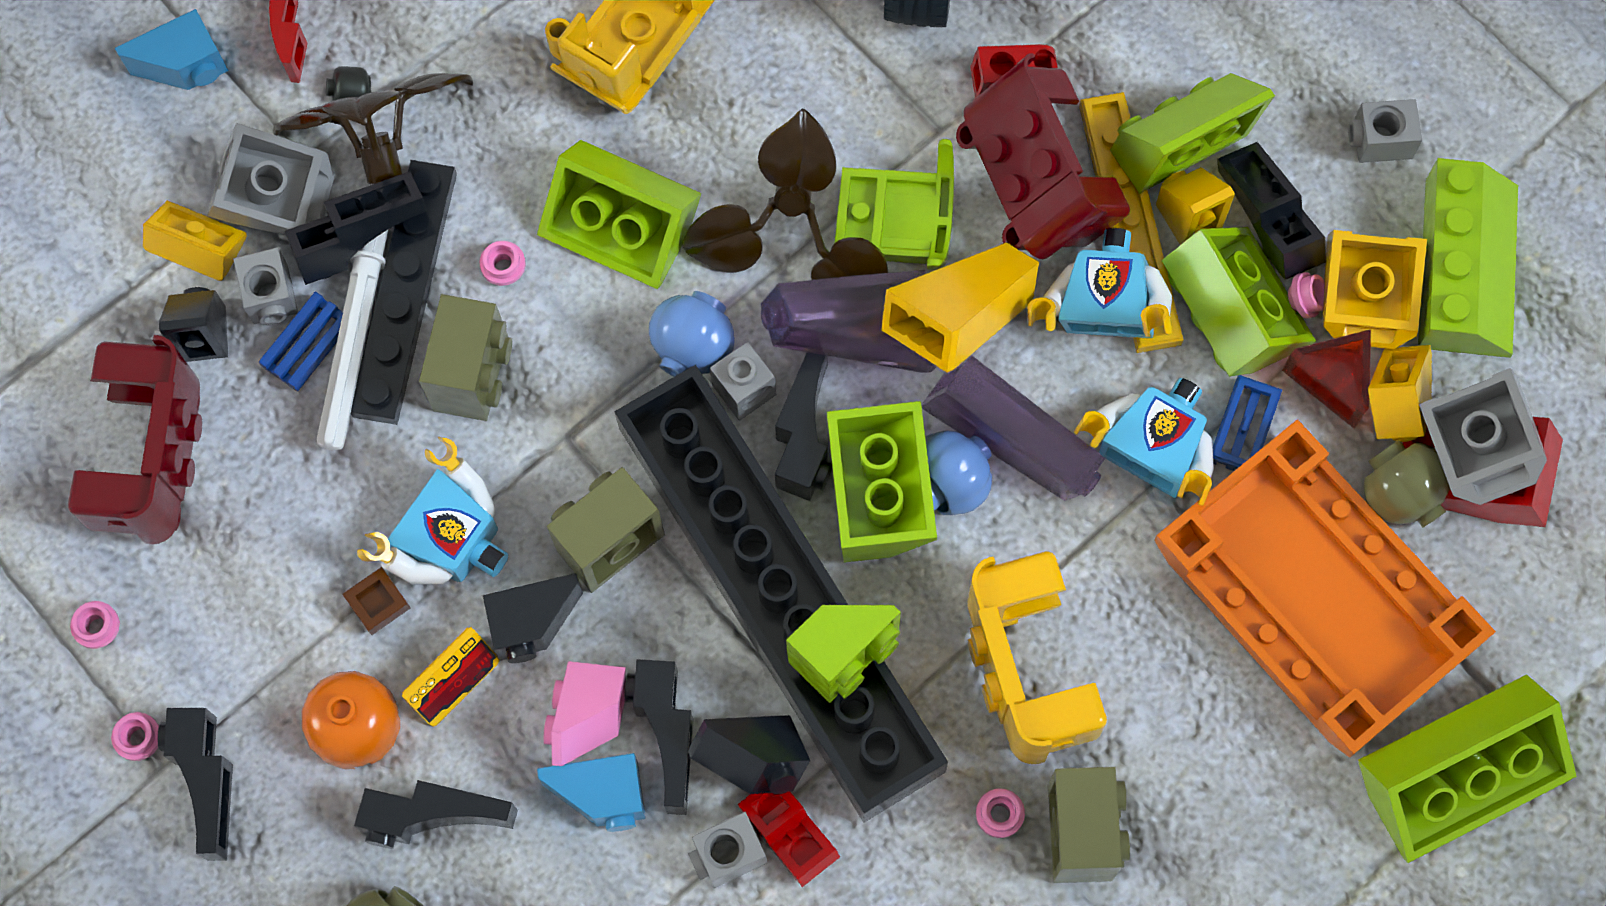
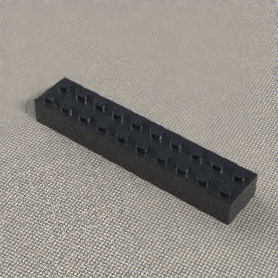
(774, 585)

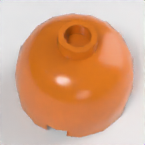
(350, 719)

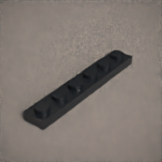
(403, 299)

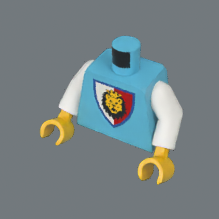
(1107, 293)
(1157, 438)
(443, 529)

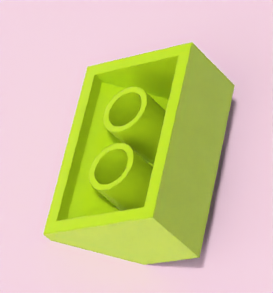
(1189, 129)
(617, 213)
(1236, 299)
(881, 480)

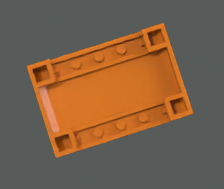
(1321, 590)

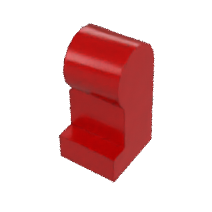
(994, 61)

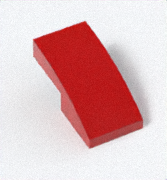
(288, 37)
(790, 834)

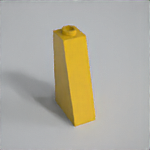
(960, 305)

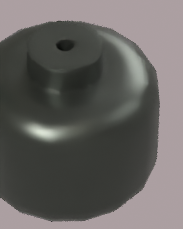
(348, 82)

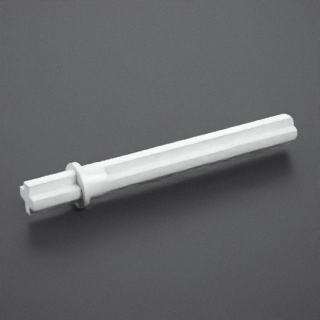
(350, 344)

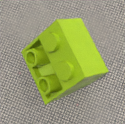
(841, 643)

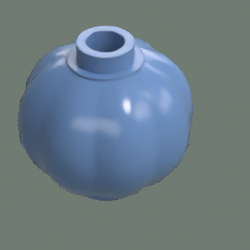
(691, 332)
(958, 471)

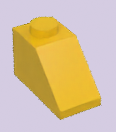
(1194, 202)
(1397, 389)

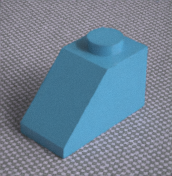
(175, 54)
(600, 789)

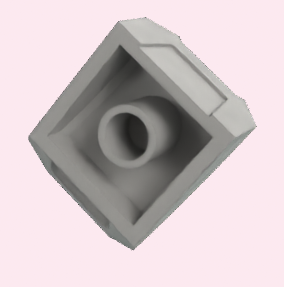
(270, 182)
(1486, 438)

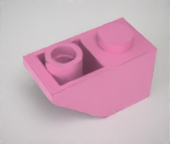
(587, 710)

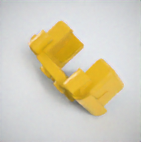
(622, 46)
(997, 600)

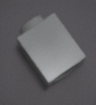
(1399, 118)
(260, 270)
(743, 381)
(738, 830)

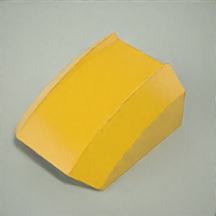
(1373, 287)

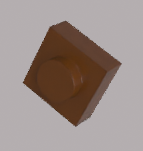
(376, 601)

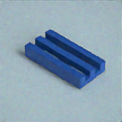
(293, 331)
(1233, 460)

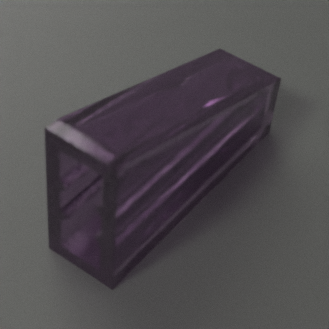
(840, 319)
(1015, 429)

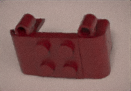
(1035, 163)
(149, 501)

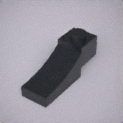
(1274, 210)
(352, 222)
(804, 459)
(654, 697)
(190, 743)
(397, 818)

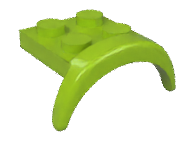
(901, 210)

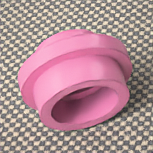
(502, 251)
(1307, 294)
(83, 618)
(126, 727)
(1003, 798)

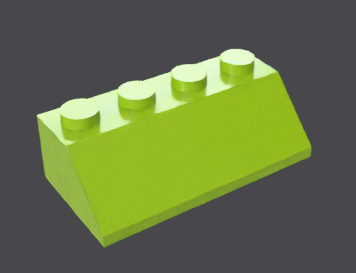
(1469, 259)
(1469, 767)

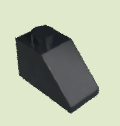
(196, 324)
(530, 616)
(752, 752)

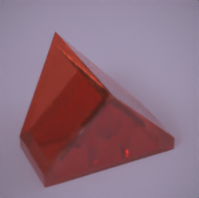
(1336, 374)

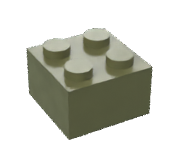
(465, 358)
(605, 528)
(1085, 824)

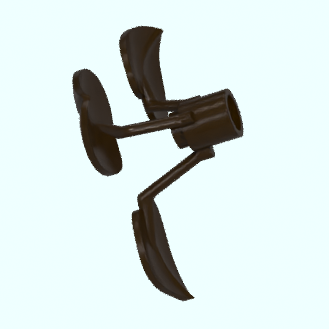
(378, 151)
(797, 162)

